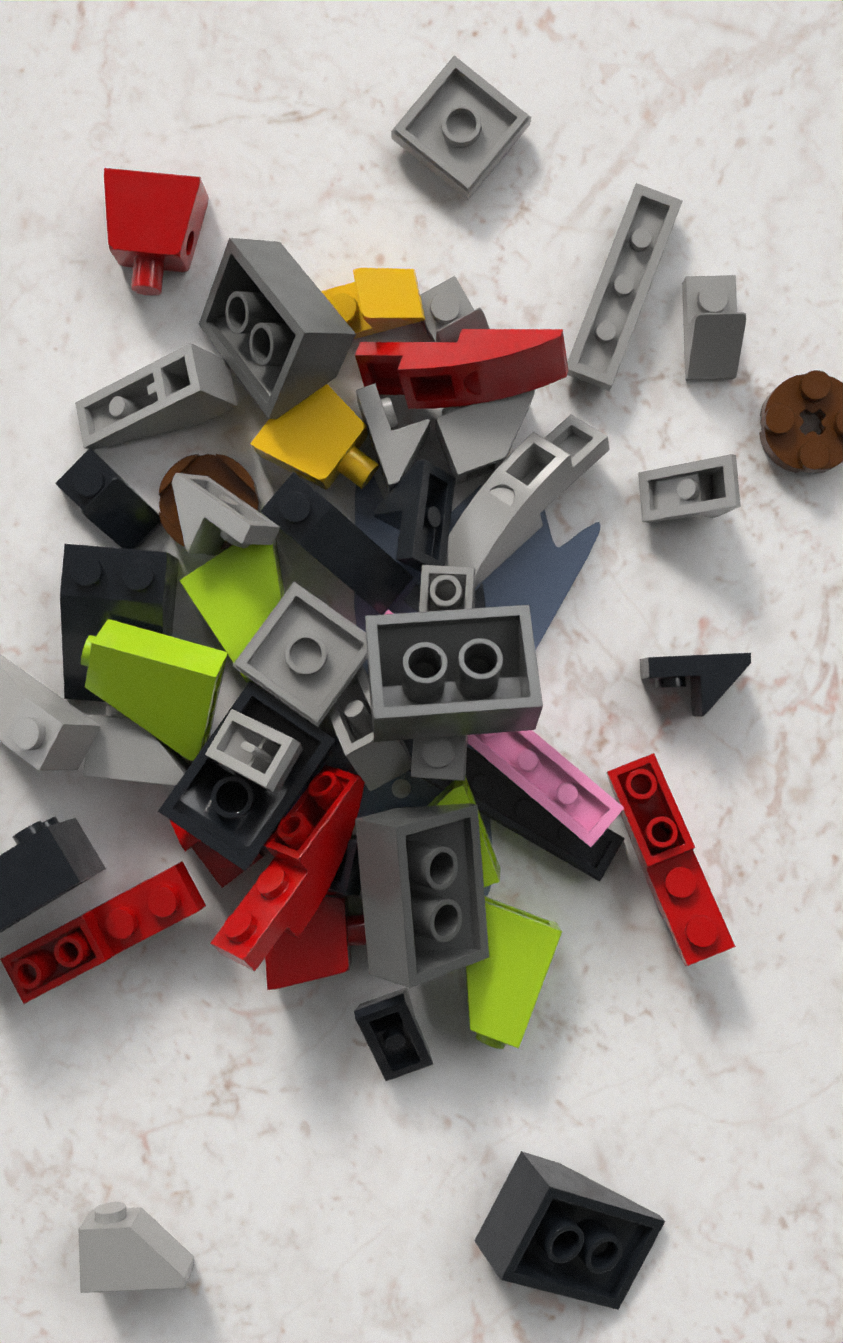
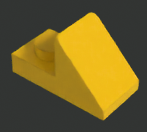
(378, 300)

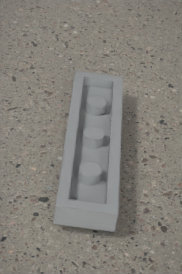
(623, 286)

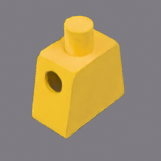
(318, 441)

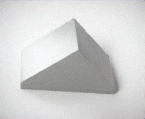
(255, 751)

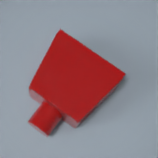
(153, 223)
(320, 949)

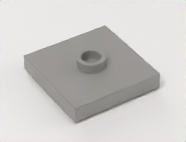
(461, 127)
(304, 654)

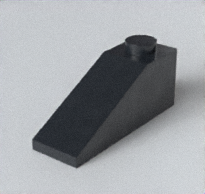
(337, 543)

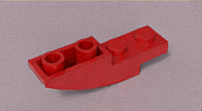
(473, 370)
(669, 860)
(305, 861)
(103, 932)

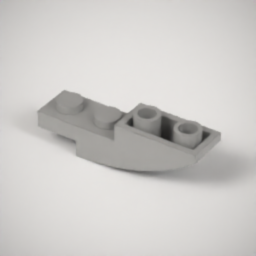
(513, 497)
(443, 590)

